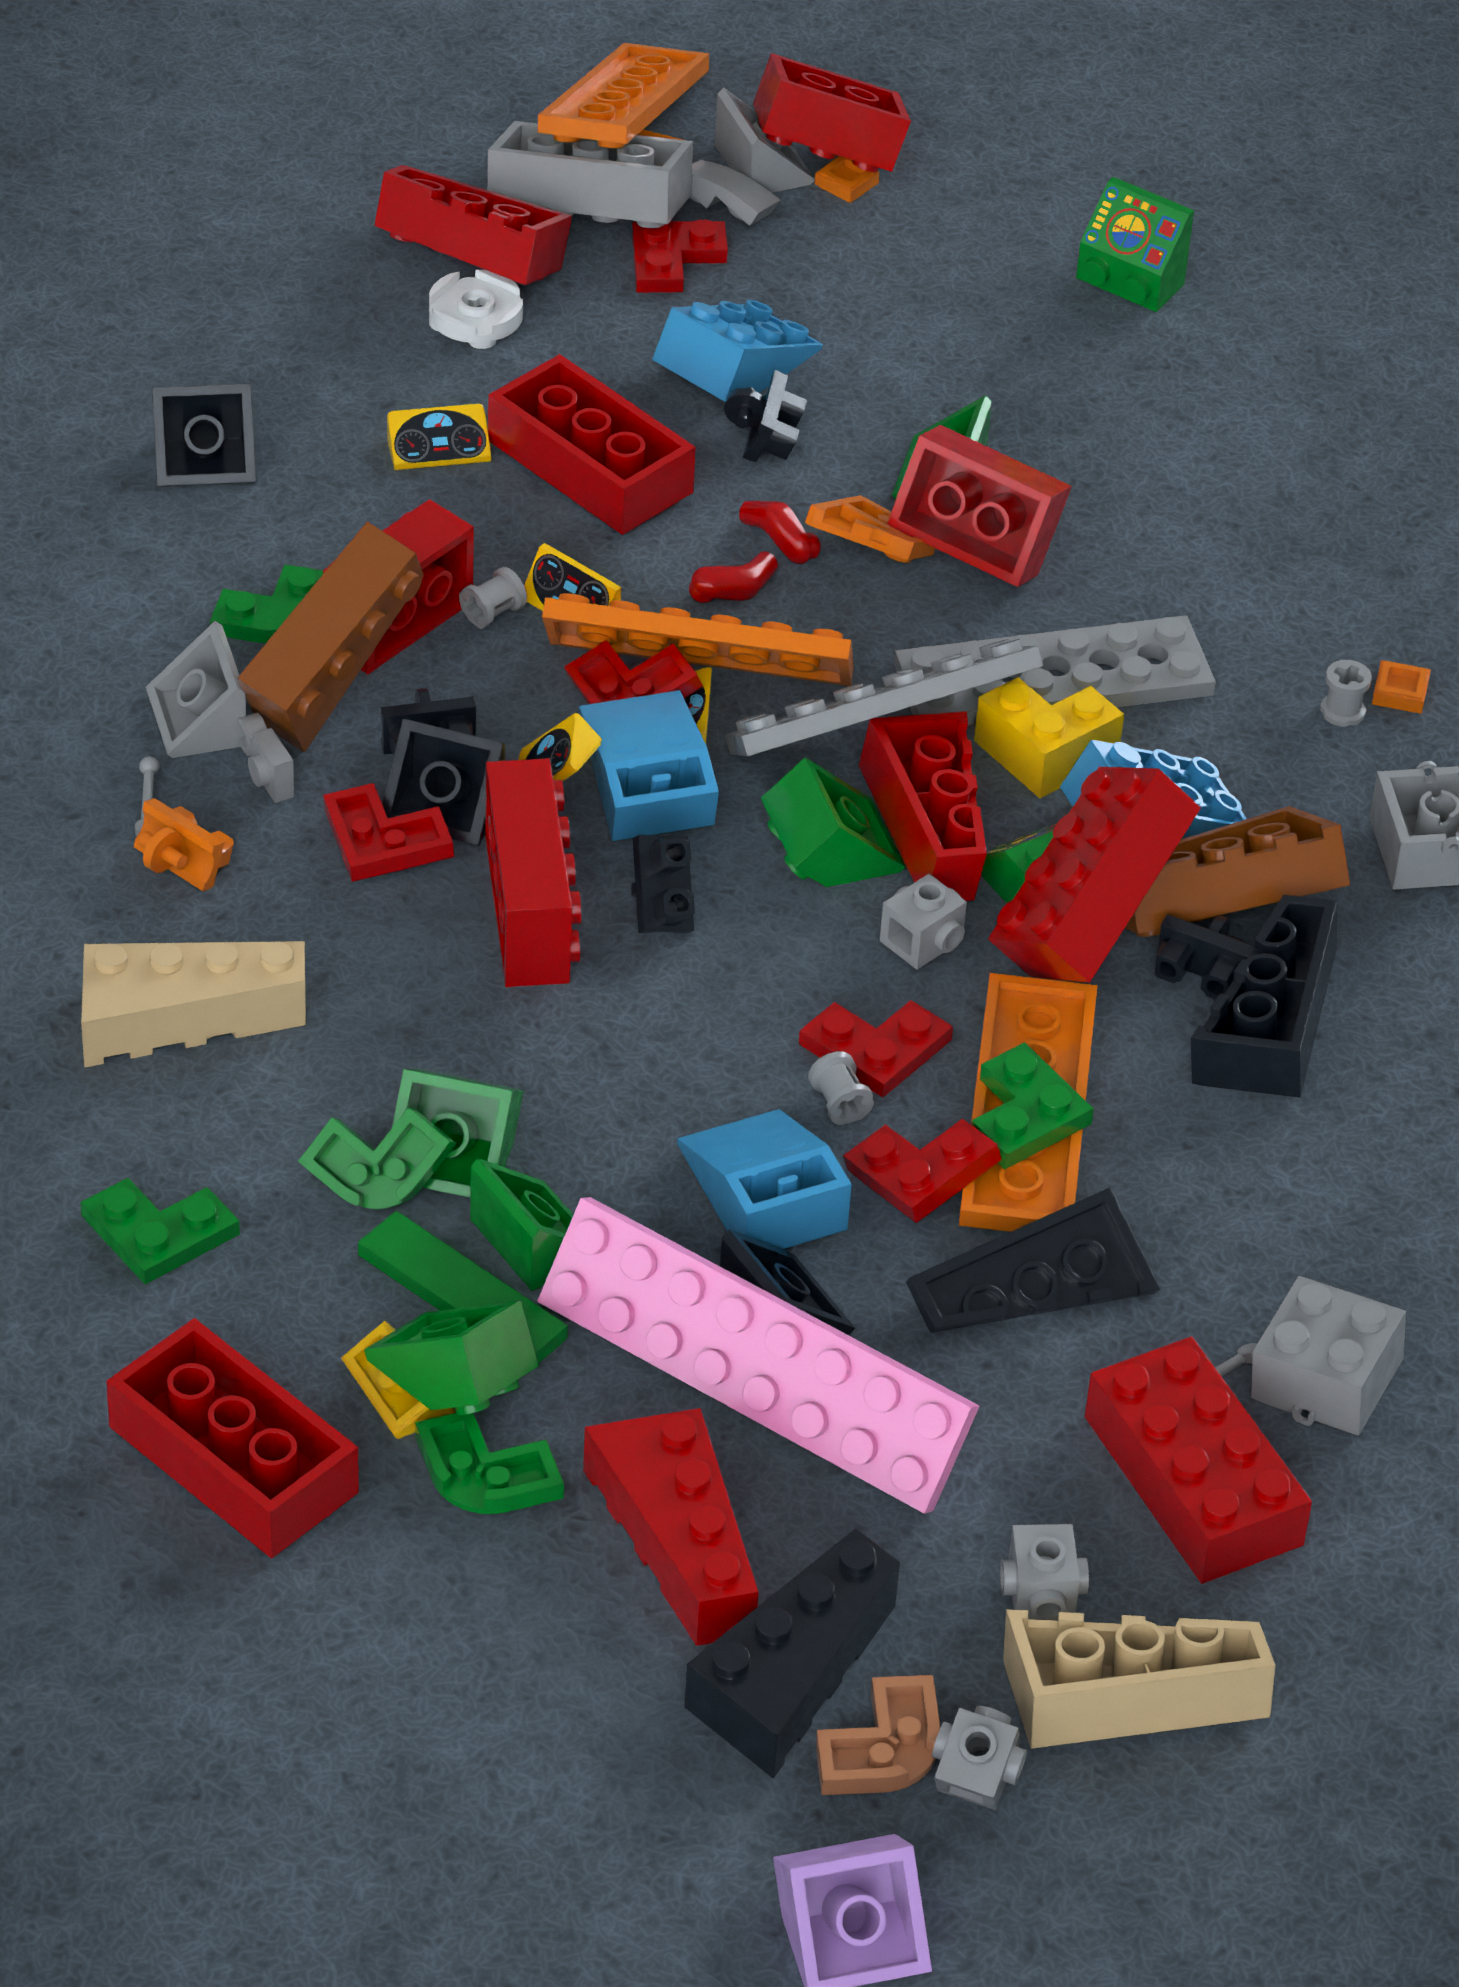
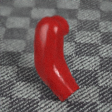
(783, 528)
(733, 582)

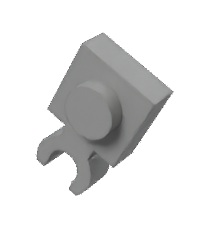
(269, 760)

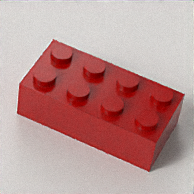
(591, 444)
(531, 872)
(1094, 873)
(233, 1437)
(1197, 1459)

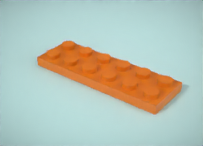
(622, 94)
(712, 643)
(1058, 1025)

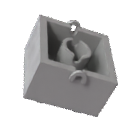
(1418, 825)
(1328, 1355)

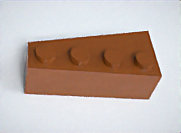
(330, 635)
(1245, 868)

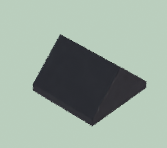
(203, 434)
(444, 771)
(780, 1275)

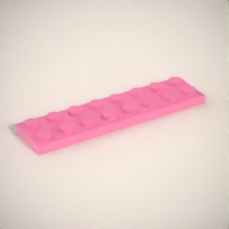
(758, 1355)

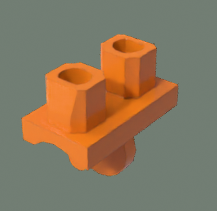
(176, 843)

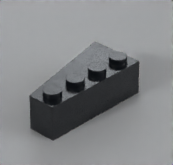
(1271, 1011)
(790, 1653)

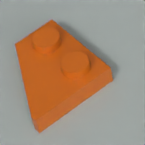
(866, 524)

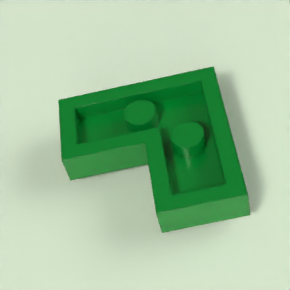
(1036, 1106)
(157, 1240)

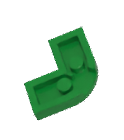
(259, 616)
(380, 1175)
(484, 1480)

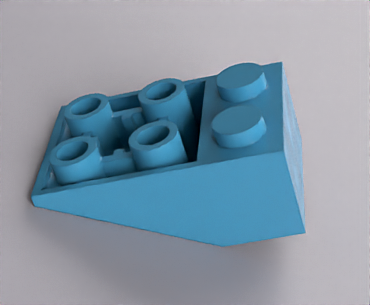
(731, 345)
(651, 766)
(1194, 776)
(770, 1179)

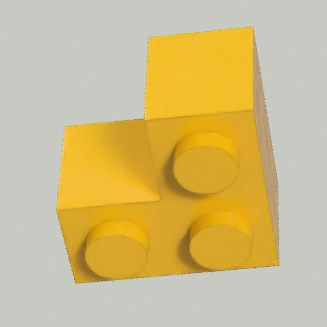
(1042, 739)

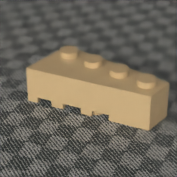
(187, 993)
(1133, 1677)

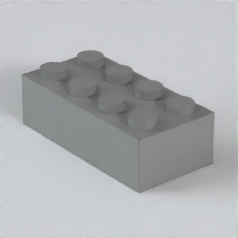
(635, 182)

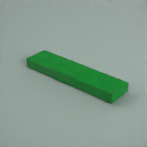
(449, 1278)

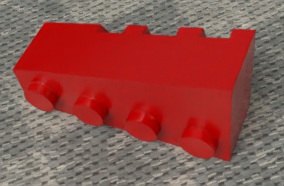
(473, 224)
(928, 795)
(677, 1511)

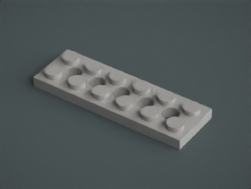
(1077, 653)
(899, 692)

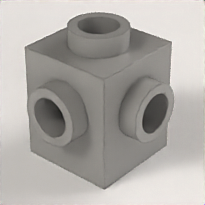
(923, 921)
(1043, 1570)
(978, 1777)

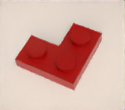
(662, 250)
(604, 676)
(380, 844)
(882, 1053)
(922, 1178)

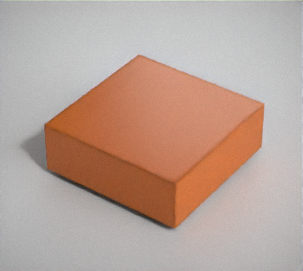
(845, 179)
(1401, 686)

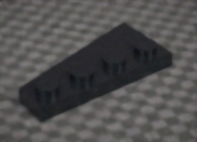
(1043, 1267)

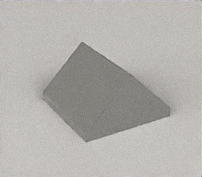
(751, 152)
(199, 697)

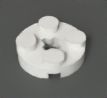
(456, 309)

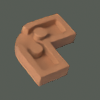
(893, 1751)

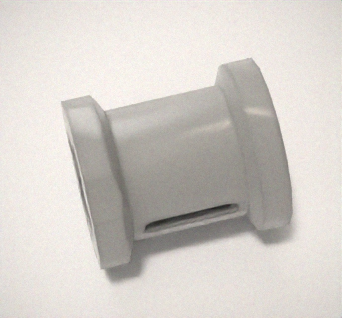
(493, 597)
(1347, 685)
(836, 1080)

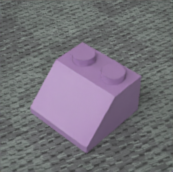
(854, 1912)

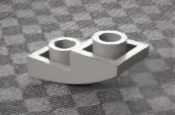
(741, 194)

